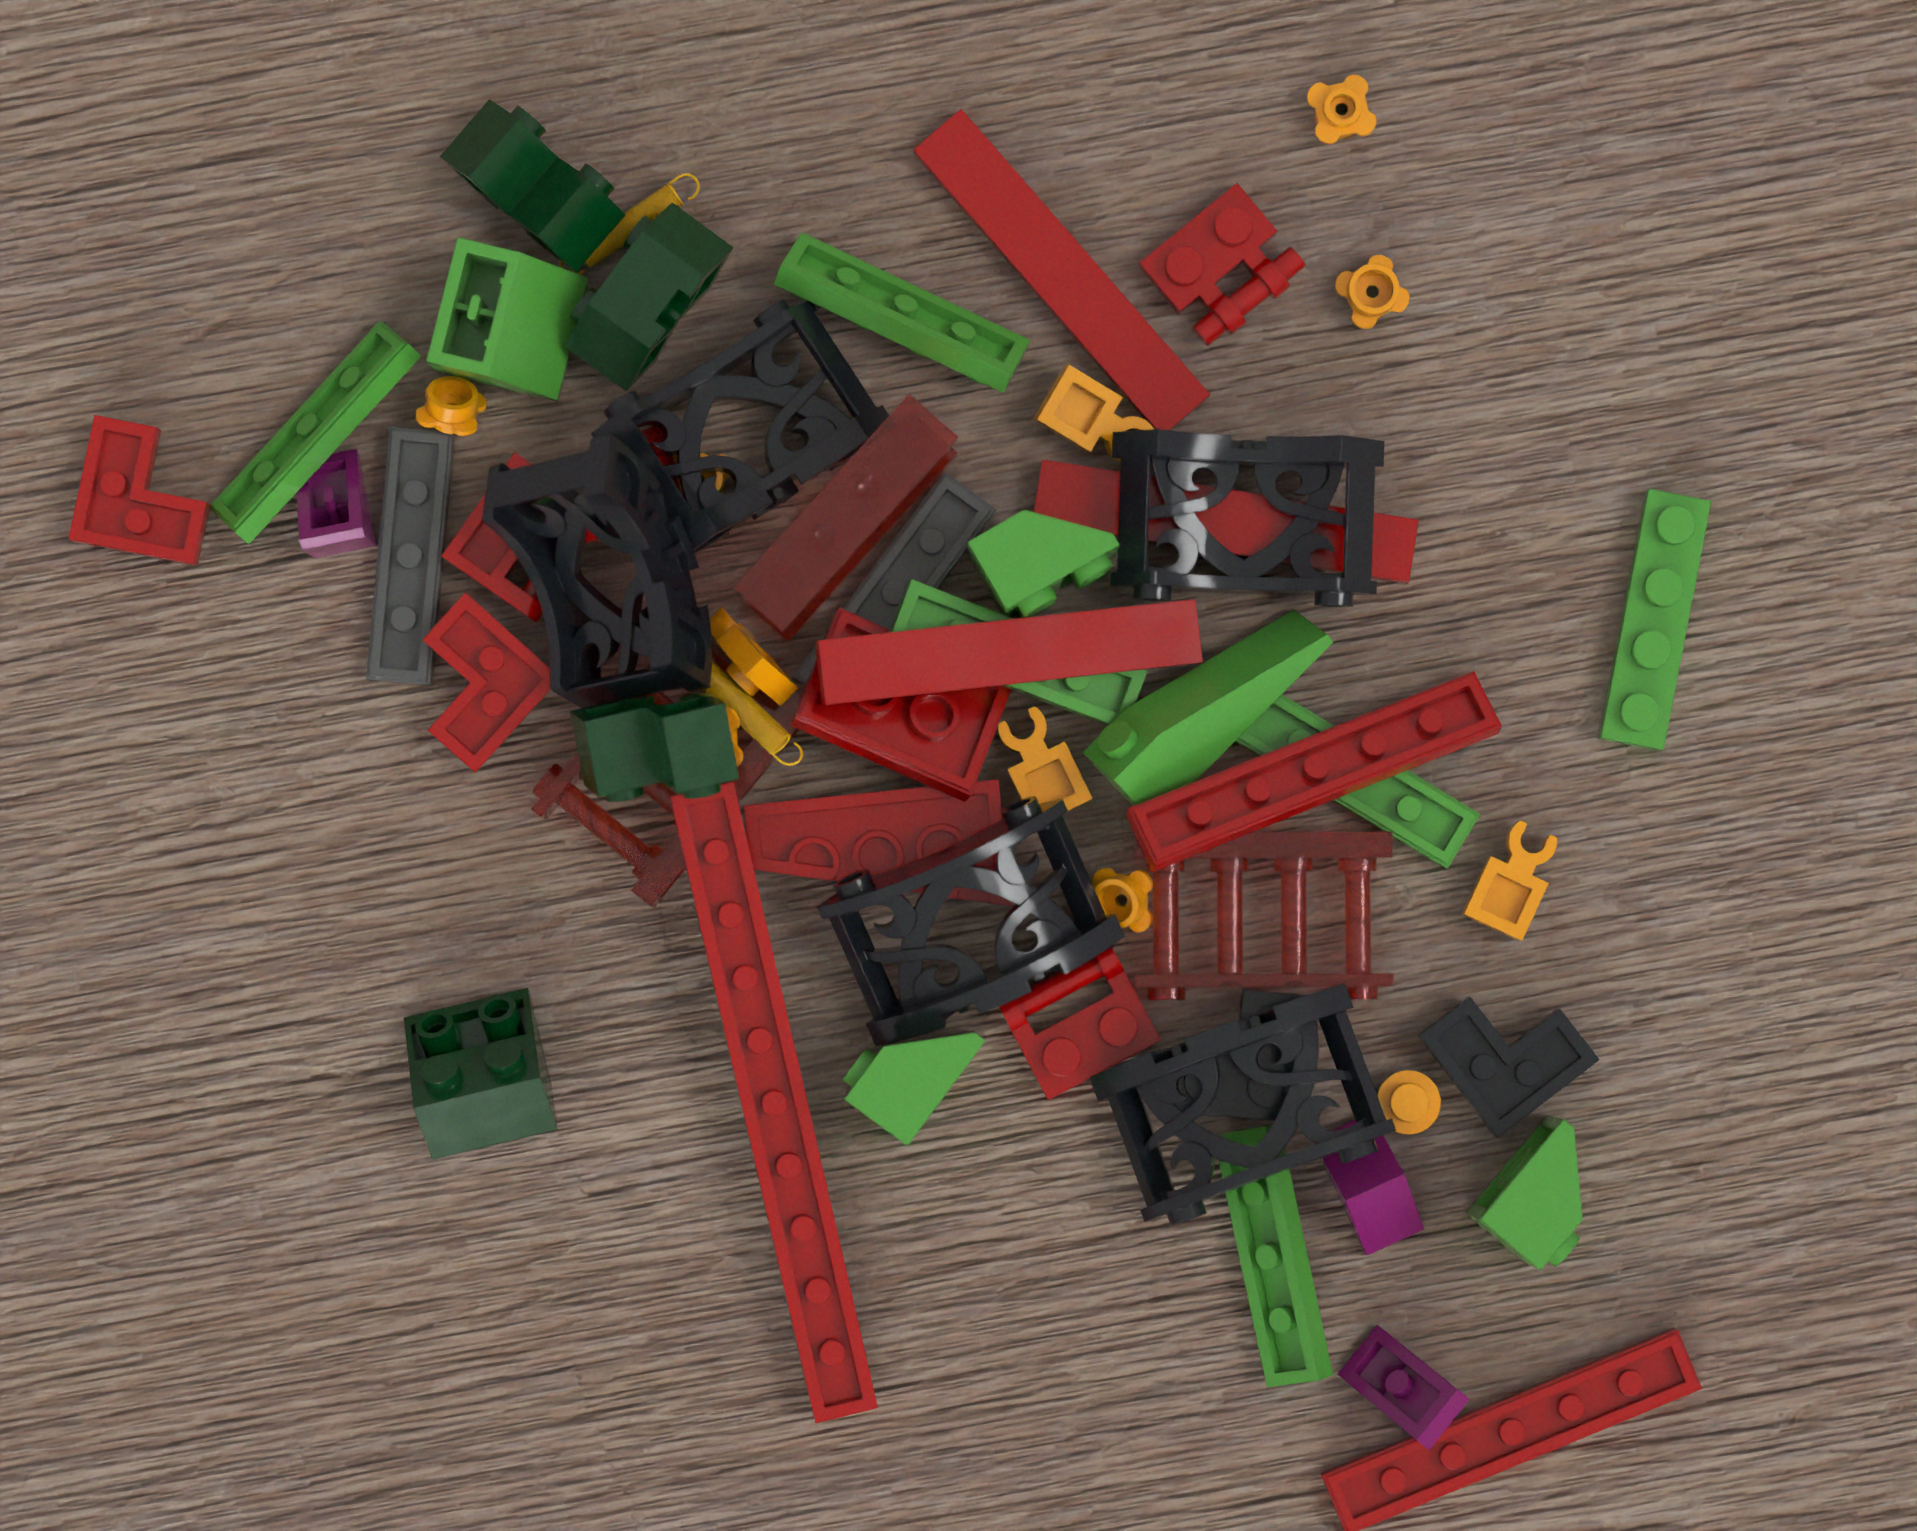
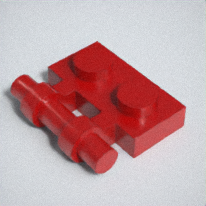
(1209, 250)

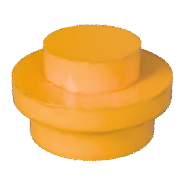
(1410, 1101)

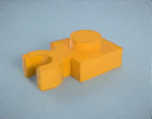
(1084, 411)
(751, 664)
(1044, 771)
(1508, 892)

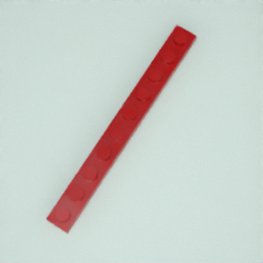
(774, 1104)

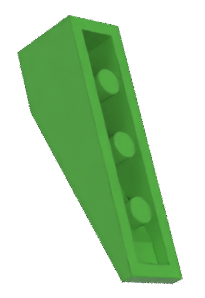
(1198, 716)

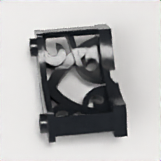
(827, 431)
(1315, 460)
(579, 620)
(1058, 941)
(1292, 1029)

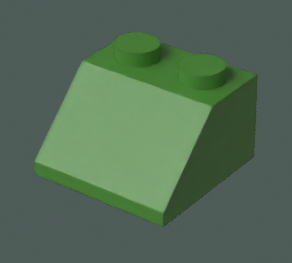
(909, 1080)
(1535, 1197)

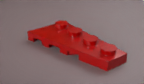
(870, 832)

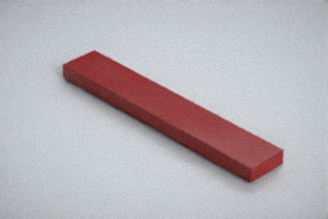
(1060, 272)
(1240, 522)
(1008, 652)
(1313, 771)
(1512, 1430)

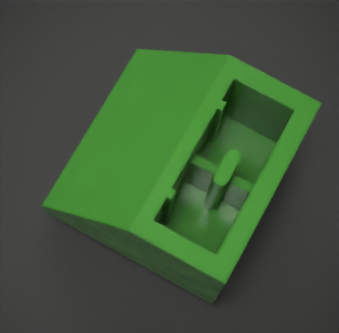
(505, 320)
(1037, 555)

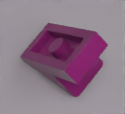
(1403, 1387)

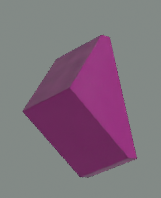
(335, 508)
(1374, 1196)

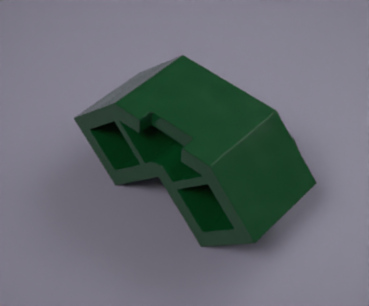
(520, 175)
(646, 294)
(648, 743)

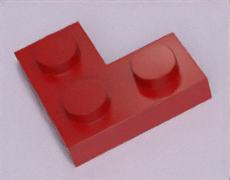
(119, 509)
(502, 676)

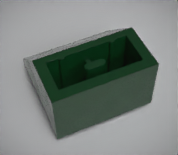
(479, 1074)

